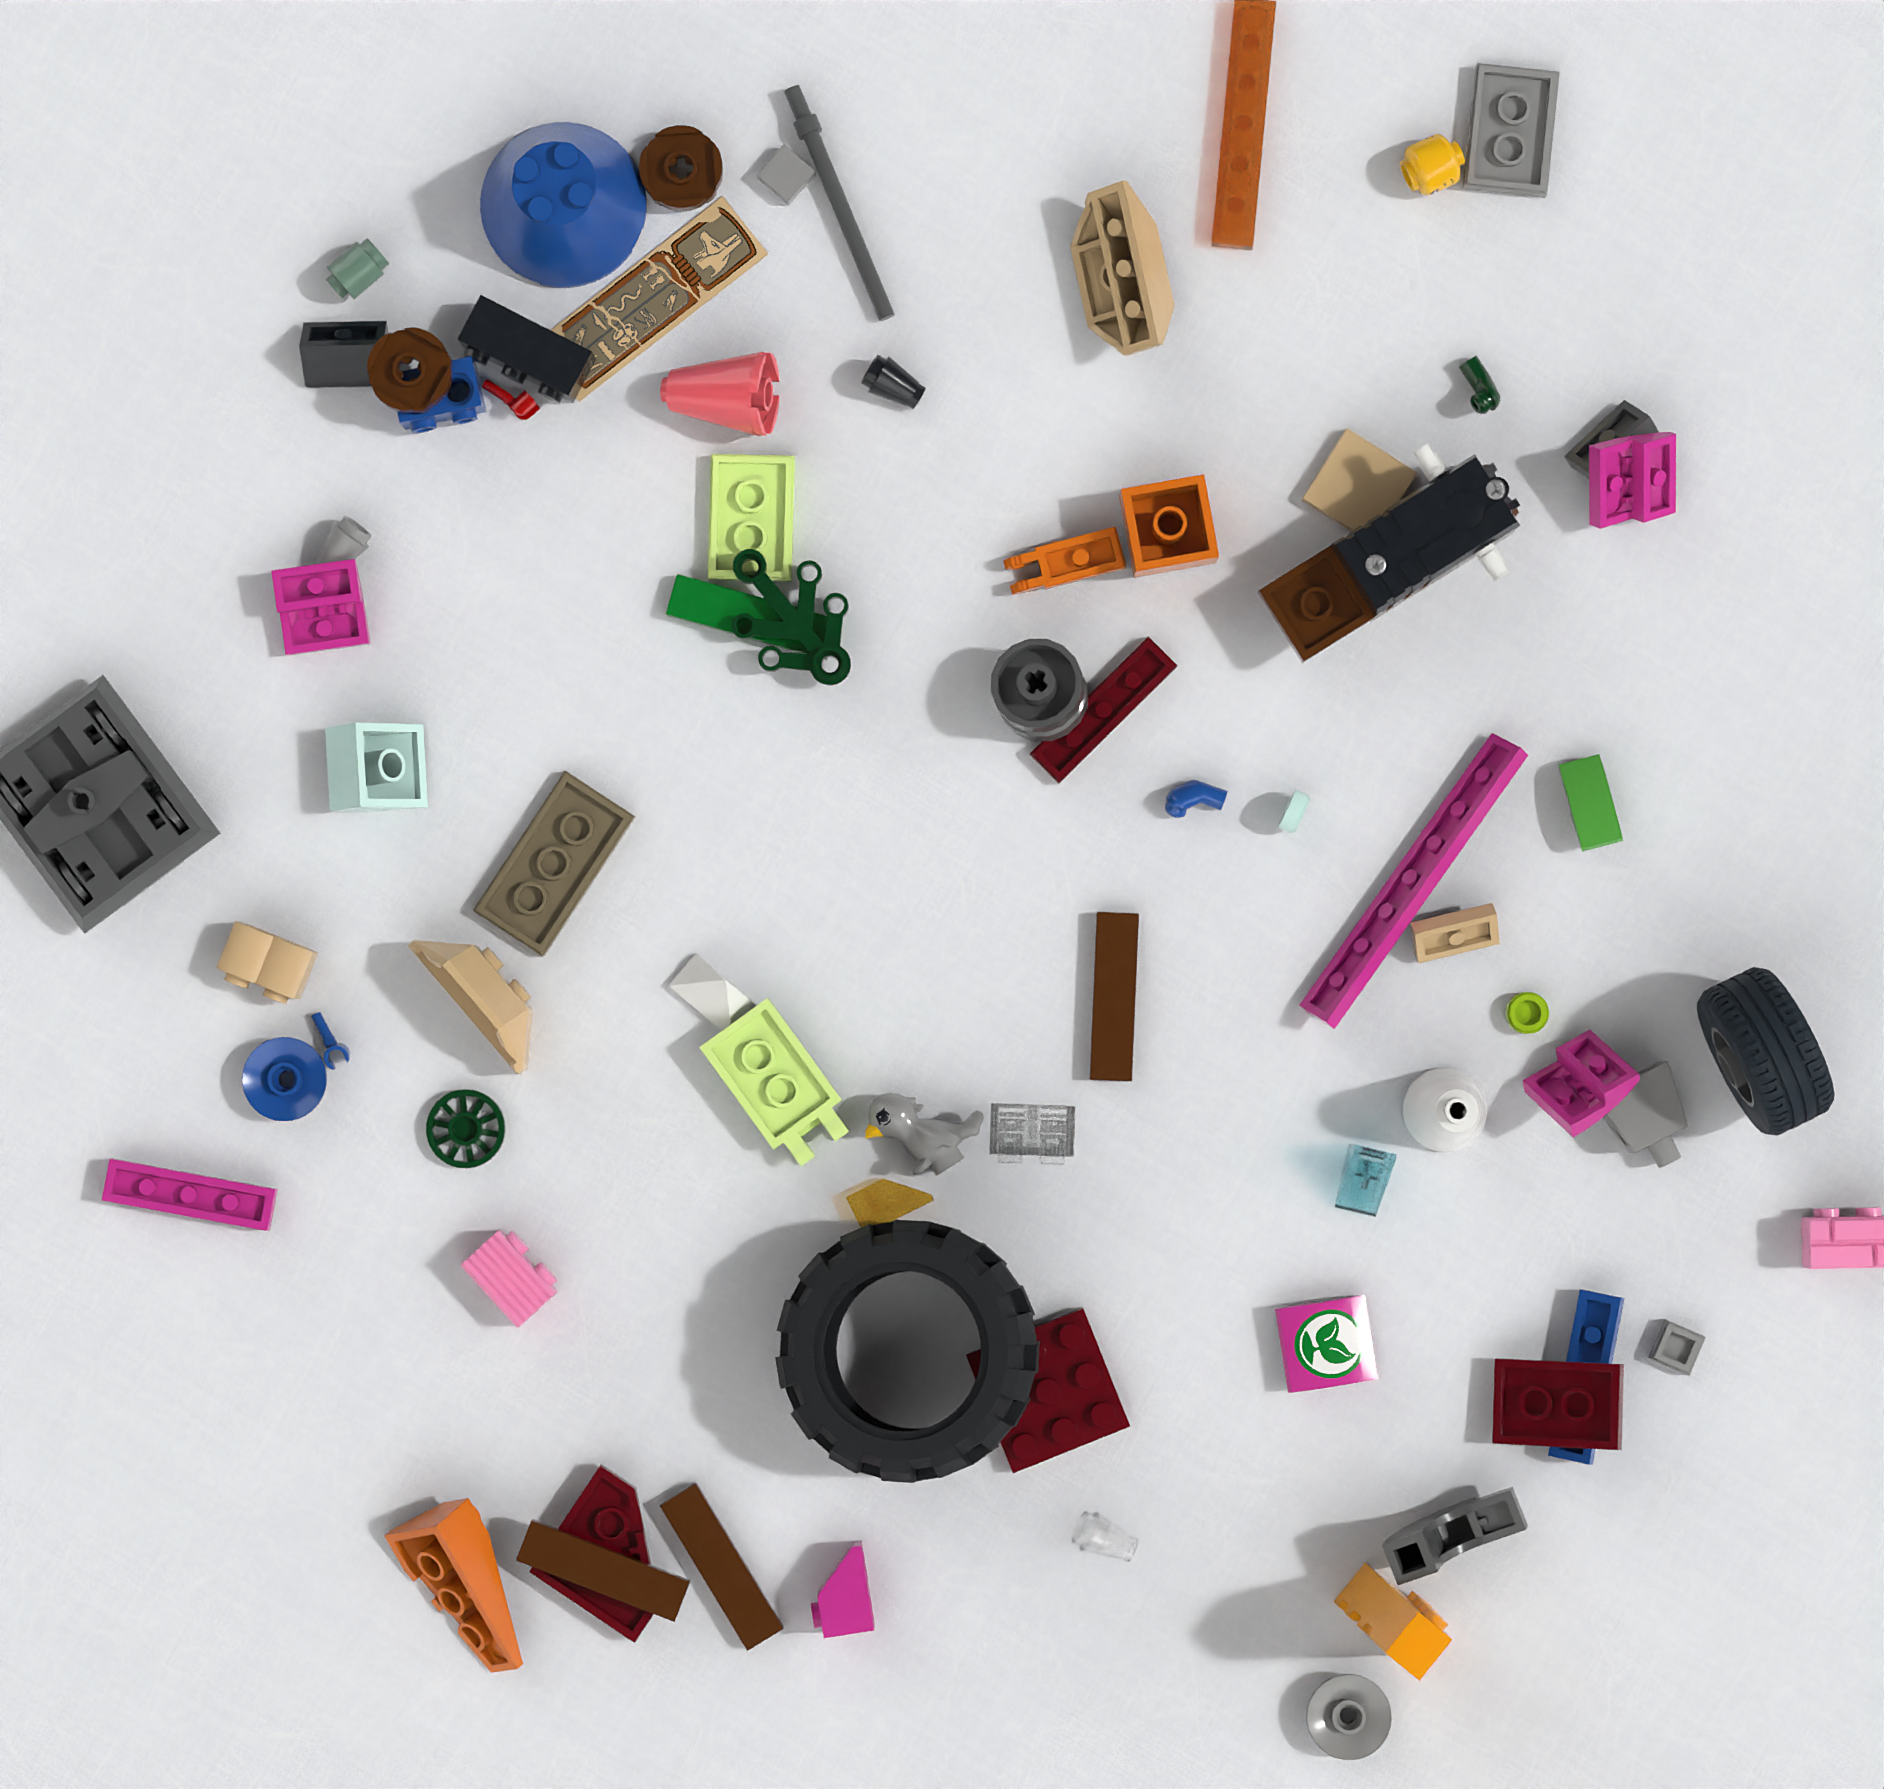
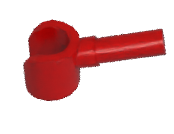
(522, 406)

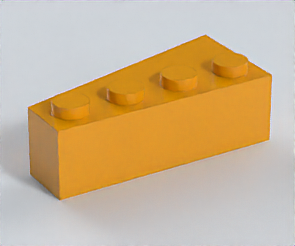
(1397, 1623)

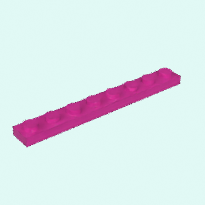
(1413, 880)

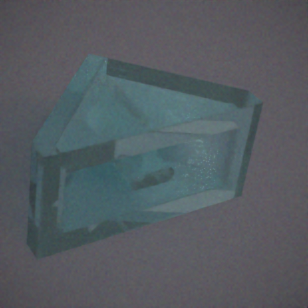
(1364, 1179)

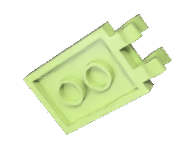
(775, 1079)

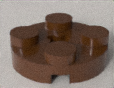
(662, 153)
(403, 347)

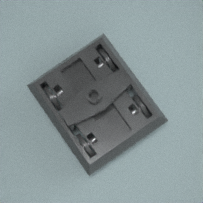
(97, 804)

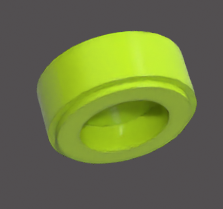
(1527, 1013)

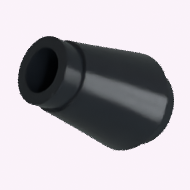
(892, 382)

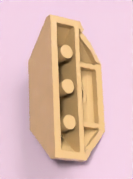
(1122, 270)
(483, 994)

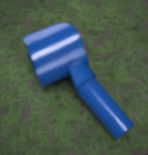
(329, 1041)

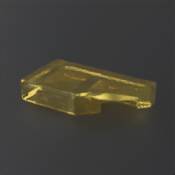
(886, 1202)

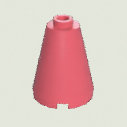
(727, 392)

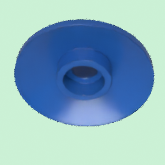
(263, 1084)

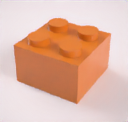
(1168, 526)

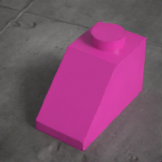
(845, 1597)

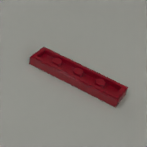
(1106, 709)

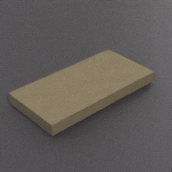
(554, 863)

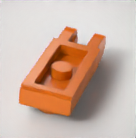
(1070, 560)

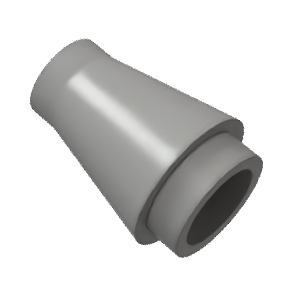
(344, 542)

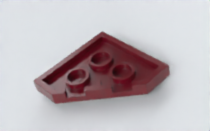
(611, 1517)

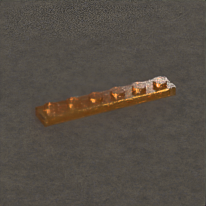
(1243, 124)

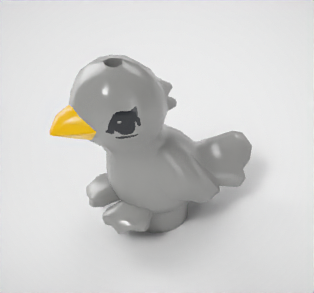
(928, 1140)

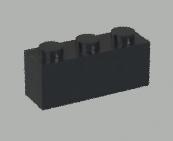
(525, 350)

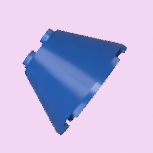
(563, 204)

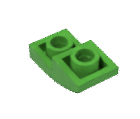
(1590, 802)

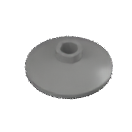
(1353, 1738)

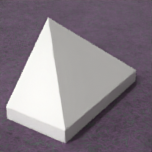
(711, 993)

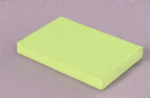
(751, 511)

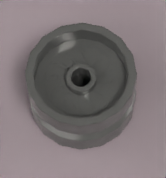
(1045, 713)

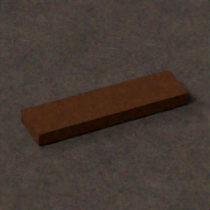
(1114, 996)
(721, 1566)
(603, 1570)

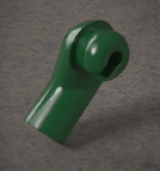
(1486, 394)

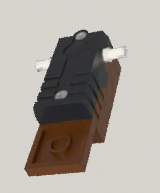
(1395, 554)

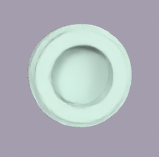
(1294, 811)

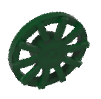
(465, 1128)

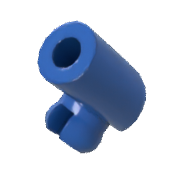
(1192, 793)

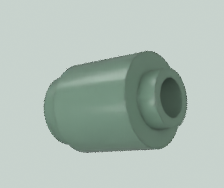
(356, 269)

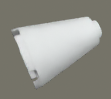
(1428, 1110)

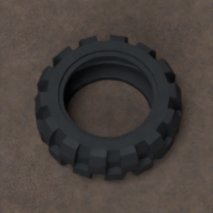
(811, 1368)

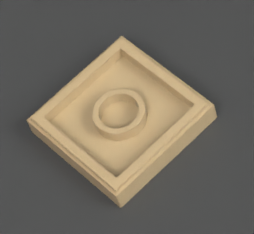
(1357, 482)

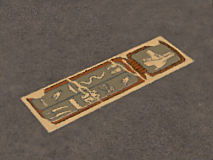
(661, 291)

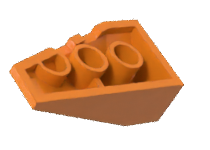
(458, 1565)

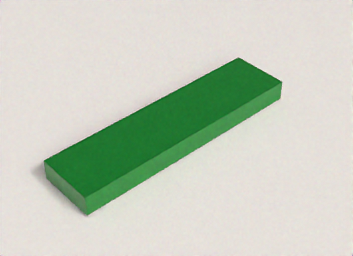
(718, 606)

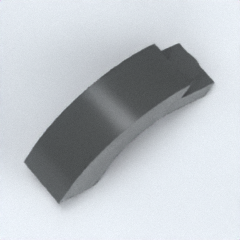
(1440, 1536)

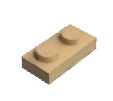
(1455, 933)

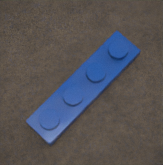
(1591, 1341)

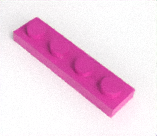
(189, 1194)

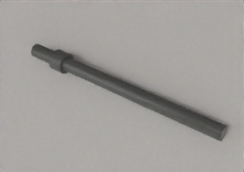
(808, 129)

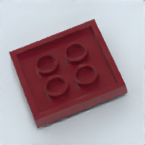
(1069, 1395)

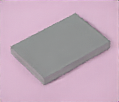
(1511, 130)

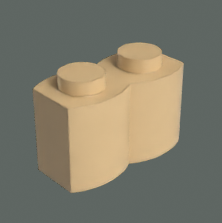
(266, 961)

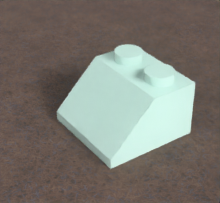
(376, 767)

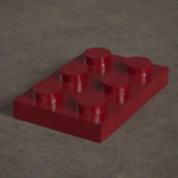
(1558, 1404)

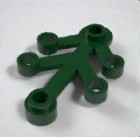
(796, 623)

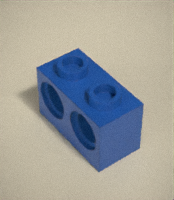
(462, 412)

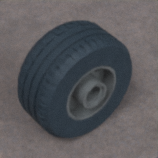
(1765, 1051)

